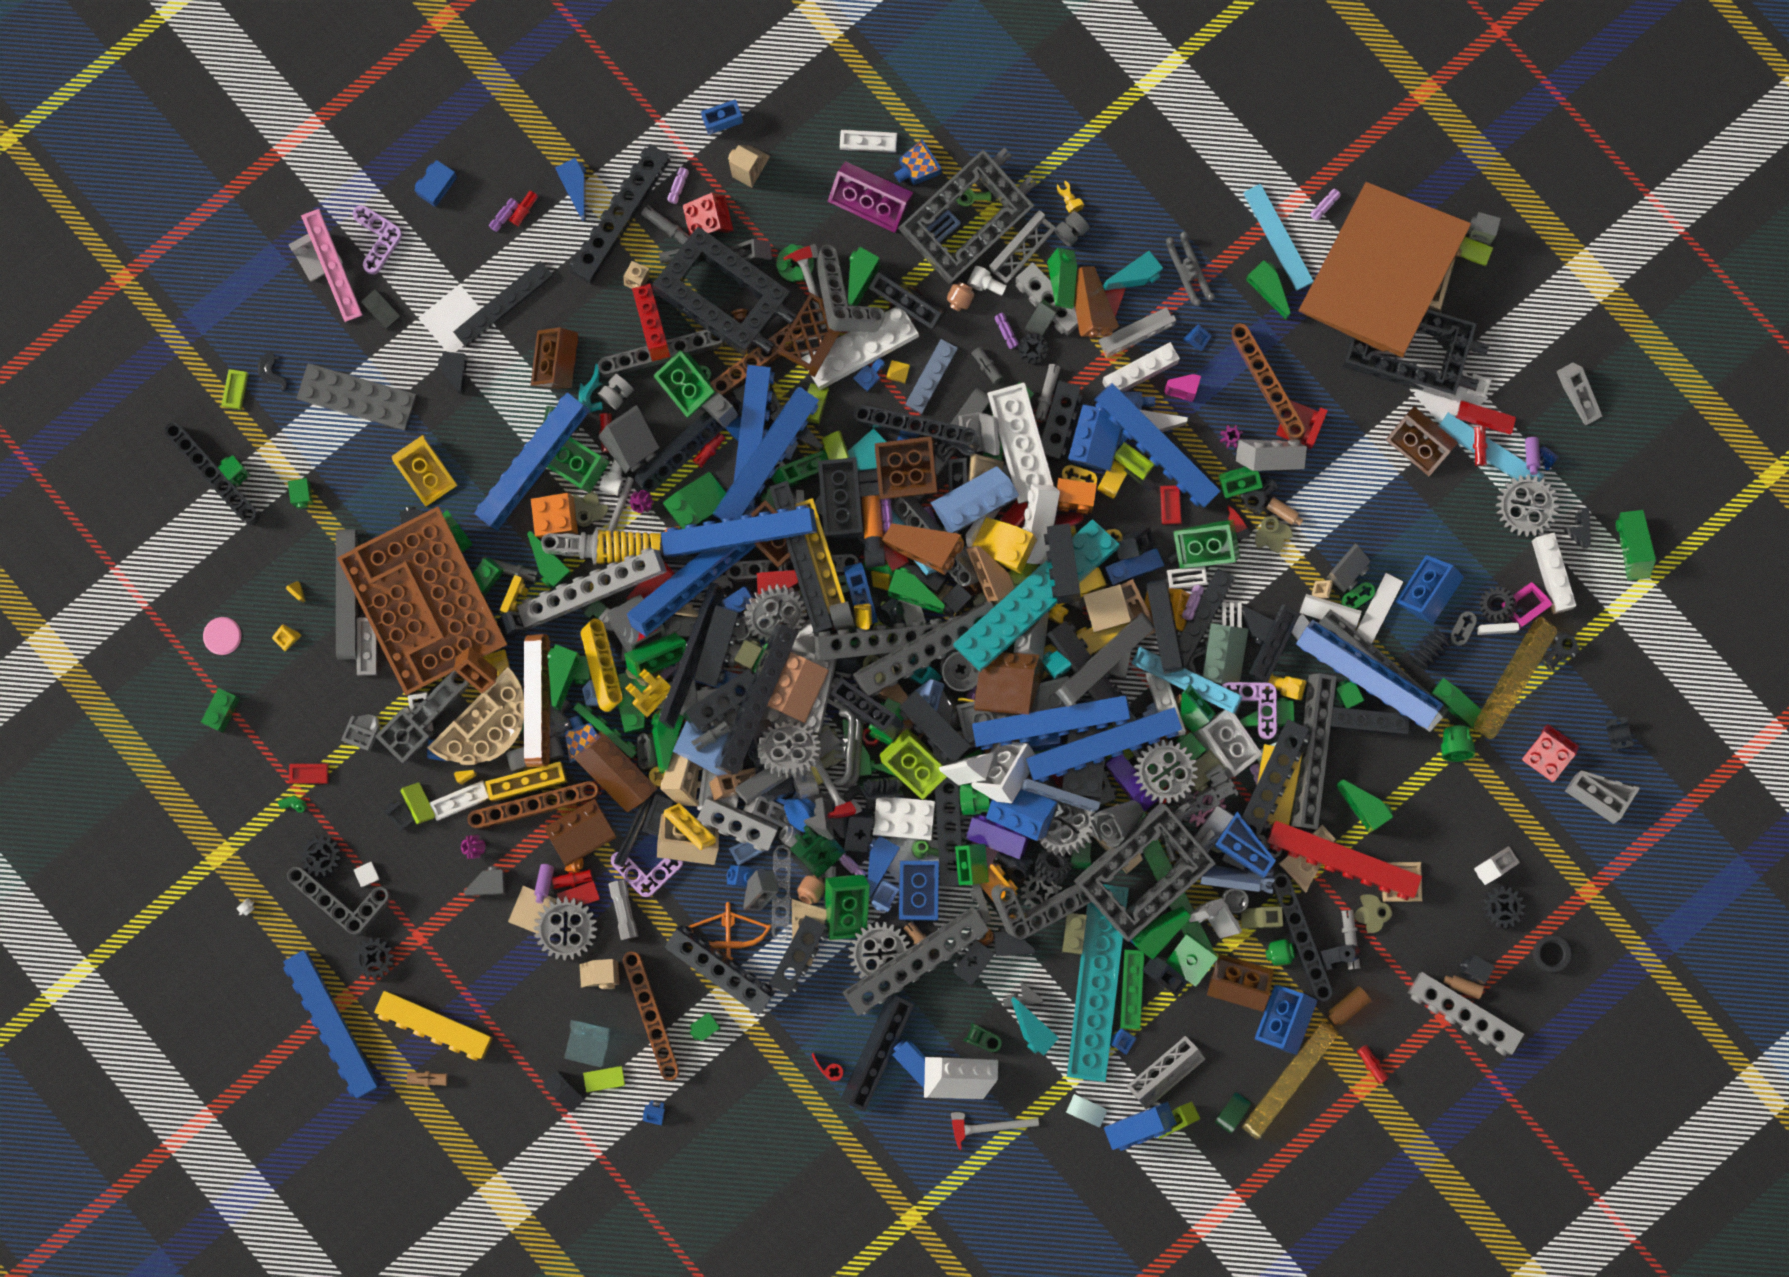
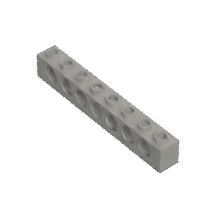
(653, 567)

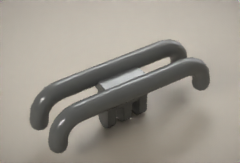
(1189, 269)
(850, 750)

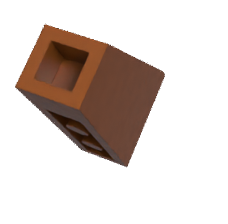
(1092, 305)
(926, 546)

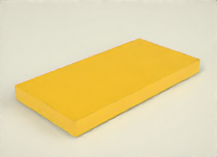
(1285, 803)

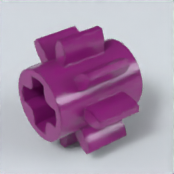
(1226, 436)
(641, 501)
(473, 846)

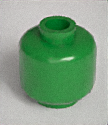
(1280, 952)

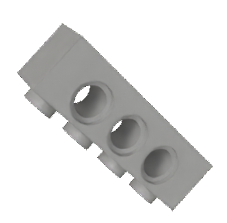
(1032, 275)
(748, 821)

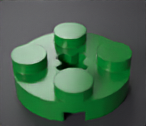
(785, 268)

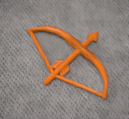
(728, 922)

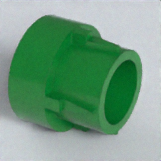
(1457, 744)
(973, 801)

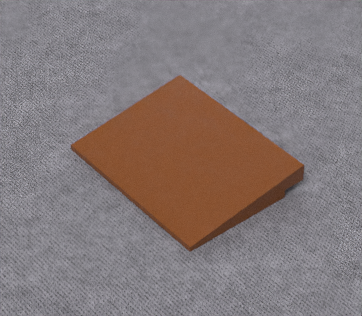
(1384, 269)
(421, 599)

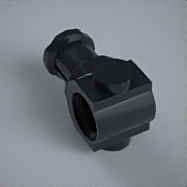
(1260, 496)
(890, 613)
(1559, 651)
(1016, 868)

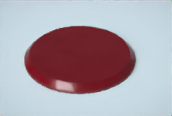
(1070, 517)

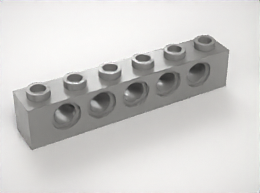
(1511, 1036)

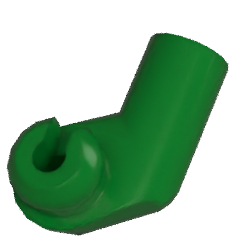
(294, 802)

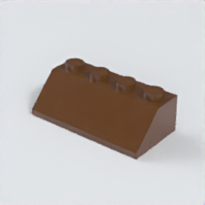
(615, 772)

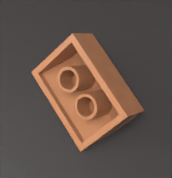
(798, 687)

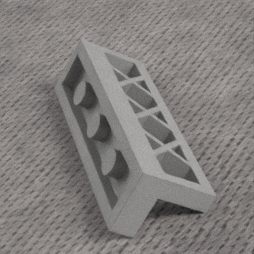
(1016, 243)
(1137, 332)
(1168, 1074)

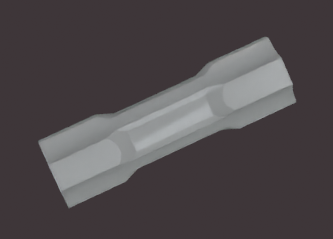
(626, 924)

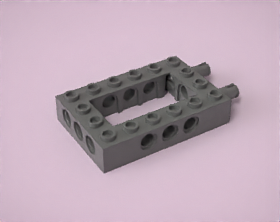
(999, 184)
(1166, 890)

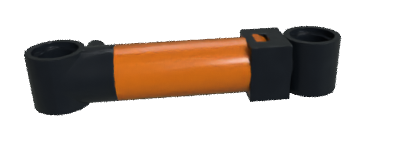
(872, 518)

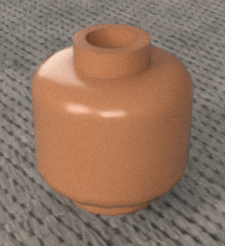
(960, 296)
(811, 889)

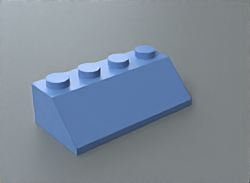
(975, 500)

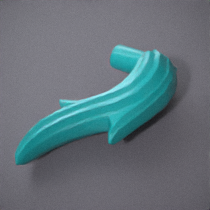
(586, 390)

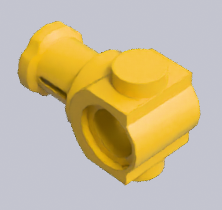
(1288, 686)

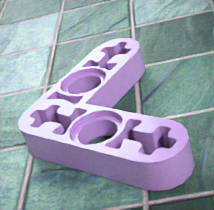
(383, 232)
(1258, 696)
(642, 878)

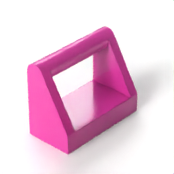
(1183, 387)
(1545, 603)

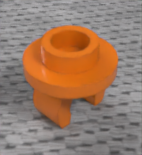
(575, 866)

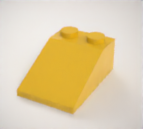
(424, 470)
(1006, 543)

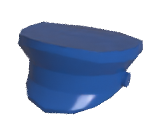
(798, 811)

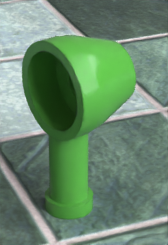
(971, 197)
(922, 854)

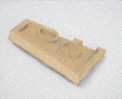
(1301, 871)
(799, 911)

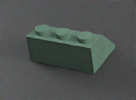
(1224, 653)

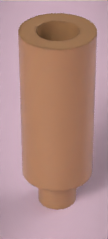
(1284, 511)
(1464, 986)

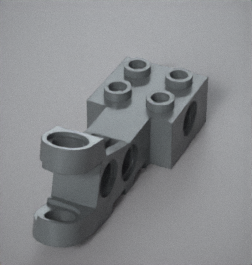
(409, 729)

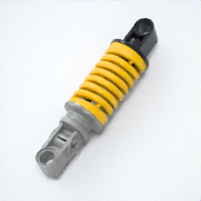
(607, 548)

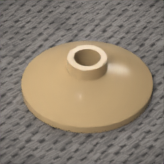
(687, 610)

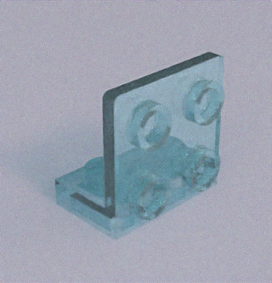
(587, 1043)

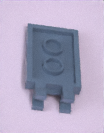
(1238, 879)

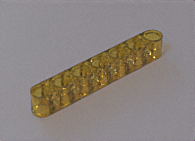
(1515, 677)
(1290, 1080)

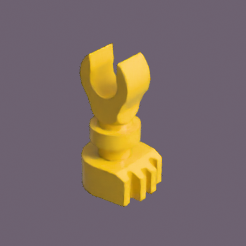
(1072, 203)

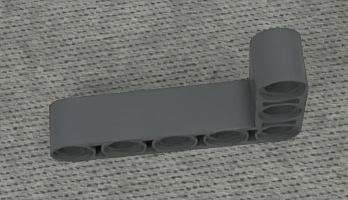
(838, 314)
(336, 904)
(1041, 911)

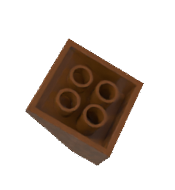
(906, 468)
(1009, 683)

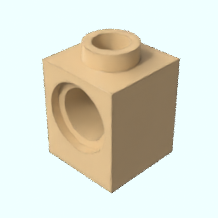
(636, 275)

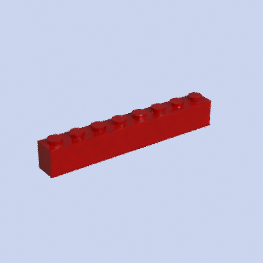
(1344, 860)

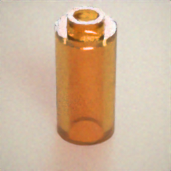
(1349, 1006)

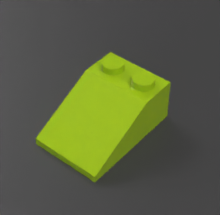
(913, 763)

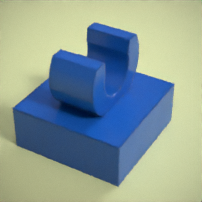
(654, 1114)

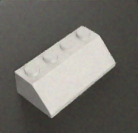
(959, 1077)

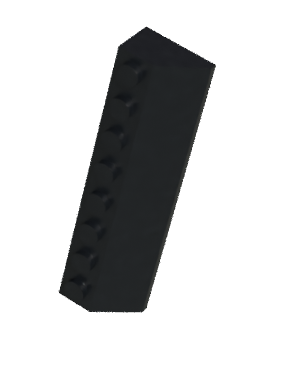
(1075, 651)

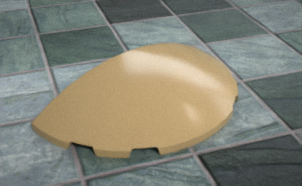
(486, 725)

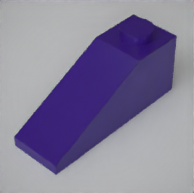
(1124, 775)

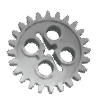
(1531, 488)
(775, 612)
(792, 745)
(1175, 786)
(1062, 838)
(582, 928)
(878, 935)

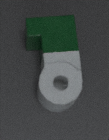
(600, 612)

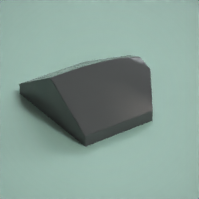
(362, 731)

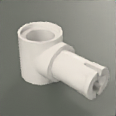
(981, 279)
(613, 480)

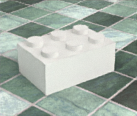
(904, 818)

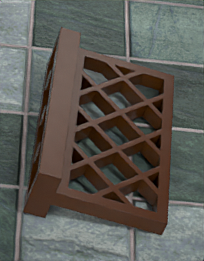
(825, 345)

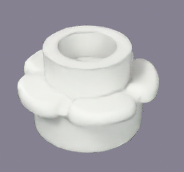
(245, 907)

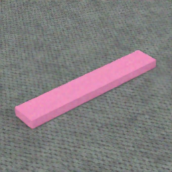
(331, 265)

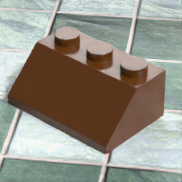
(554, 358)
(1421, 441)
(776, 549)
(580, 832)
(1240, 982)

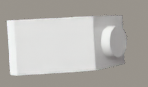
(1496, 865)

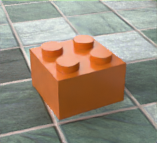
(1076, 496)
(554, 515)

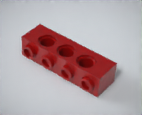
(651, 322)

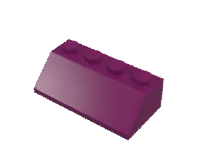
(869, 196)

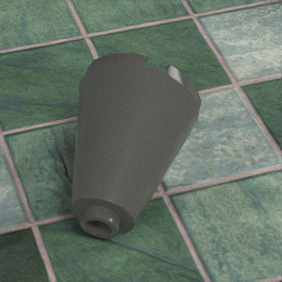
(1116, 822)

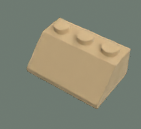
(676, 846)

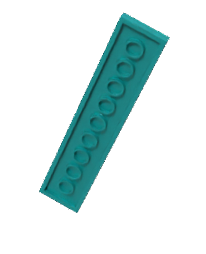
(1030, 600)
(1096, 994)

